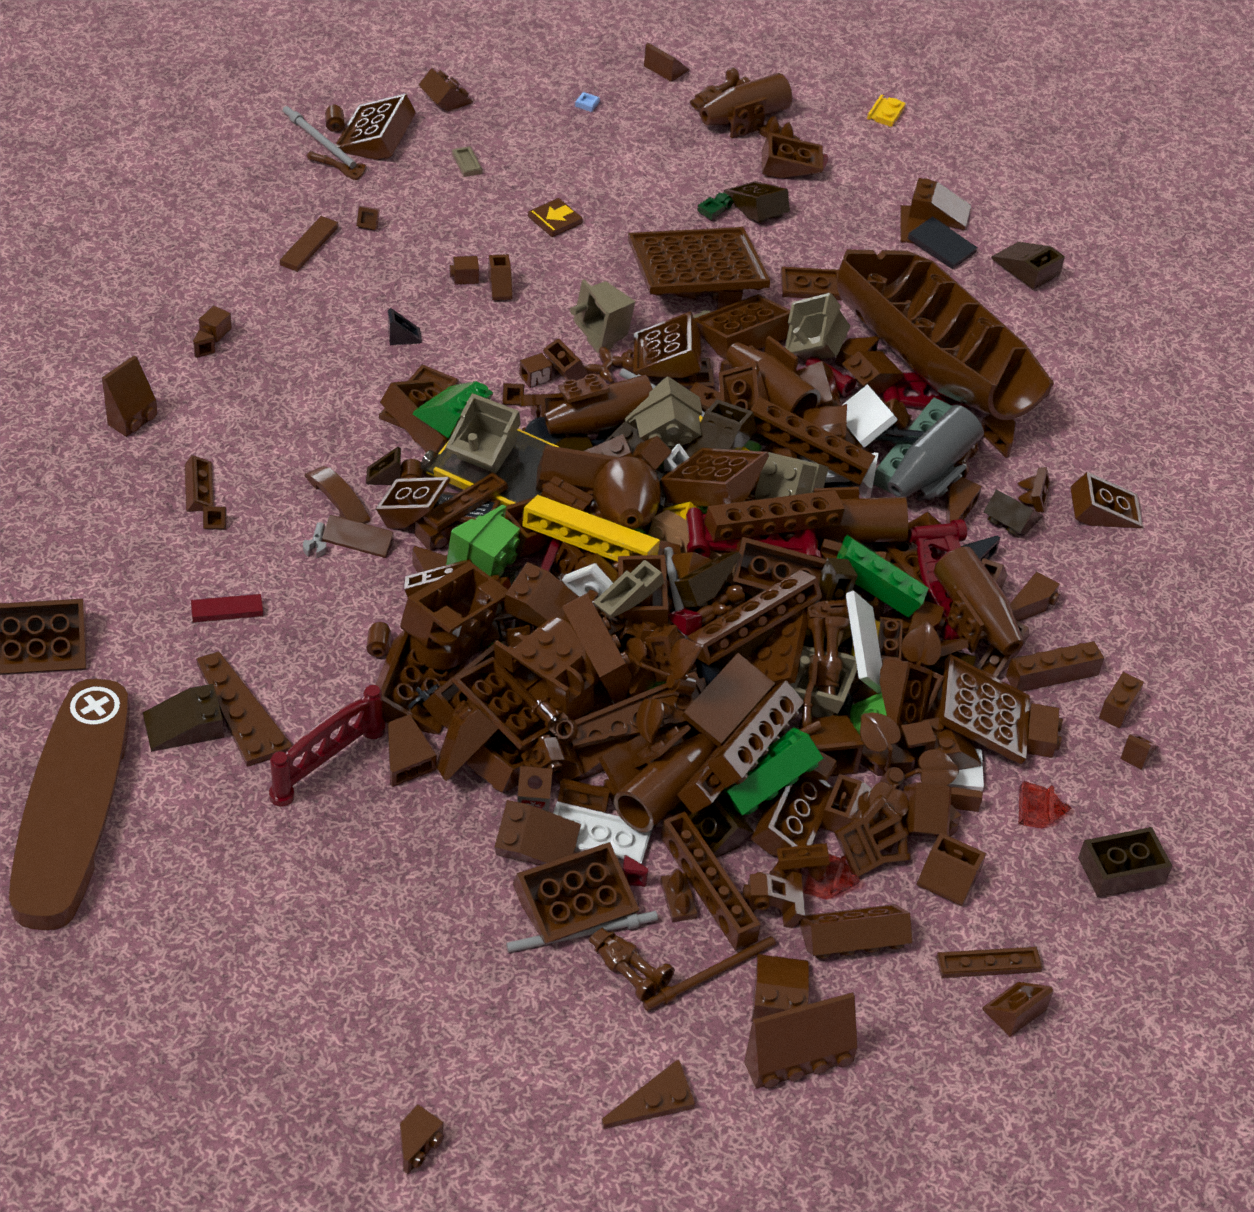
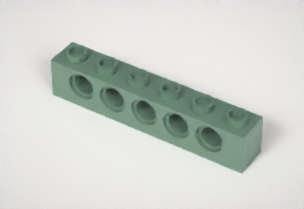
(886, 469)

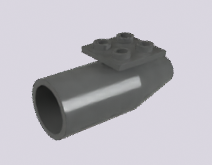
(931, 458)

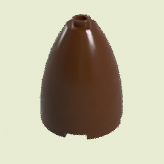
(627, 492)

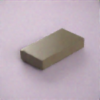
(467, 161)

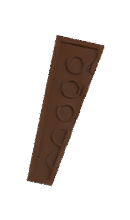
(245, 717)
(620, 718)

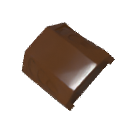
(829, 418)

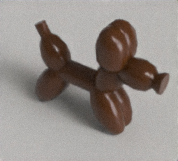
(608, 360)
(717, 605)

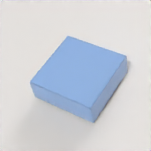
(587, 101)

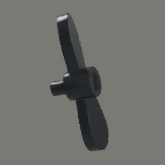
(423, 695)

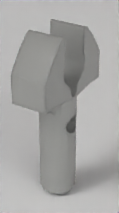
(316, 541)

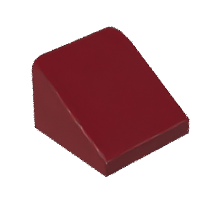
(686, 621)
(635, 872)

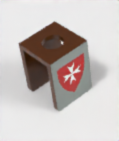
(540, 780)

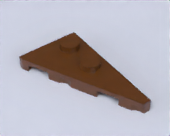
(659, 1097)

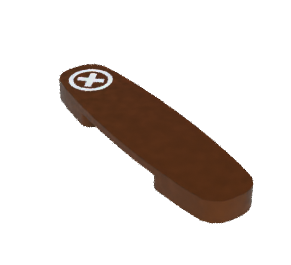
(69, 805)

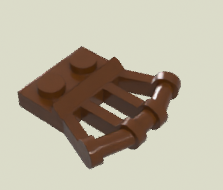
(859, 844)

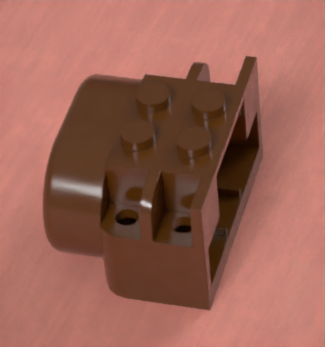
(452, 616)
(552, 665)

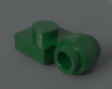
(713, 207)

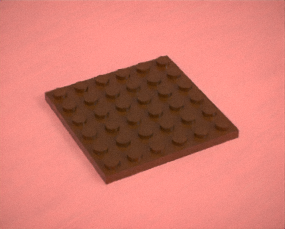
(698, 260)

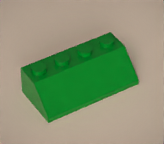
(445, 408)
(883, 578)
(779, 767)

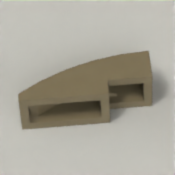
(630, 589)

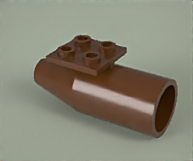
(748, 104)
(779, 375)
(595, 406)
(867, 518)
(978, 602)
(669, 768)

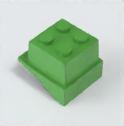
(486, 541)

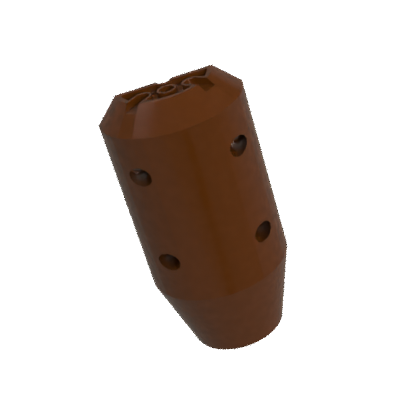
(942, 332)

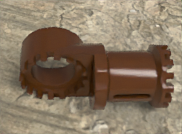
(554, 719)

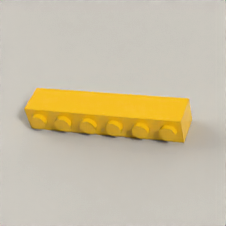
(586, 530)

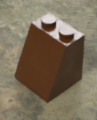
(840, 742)

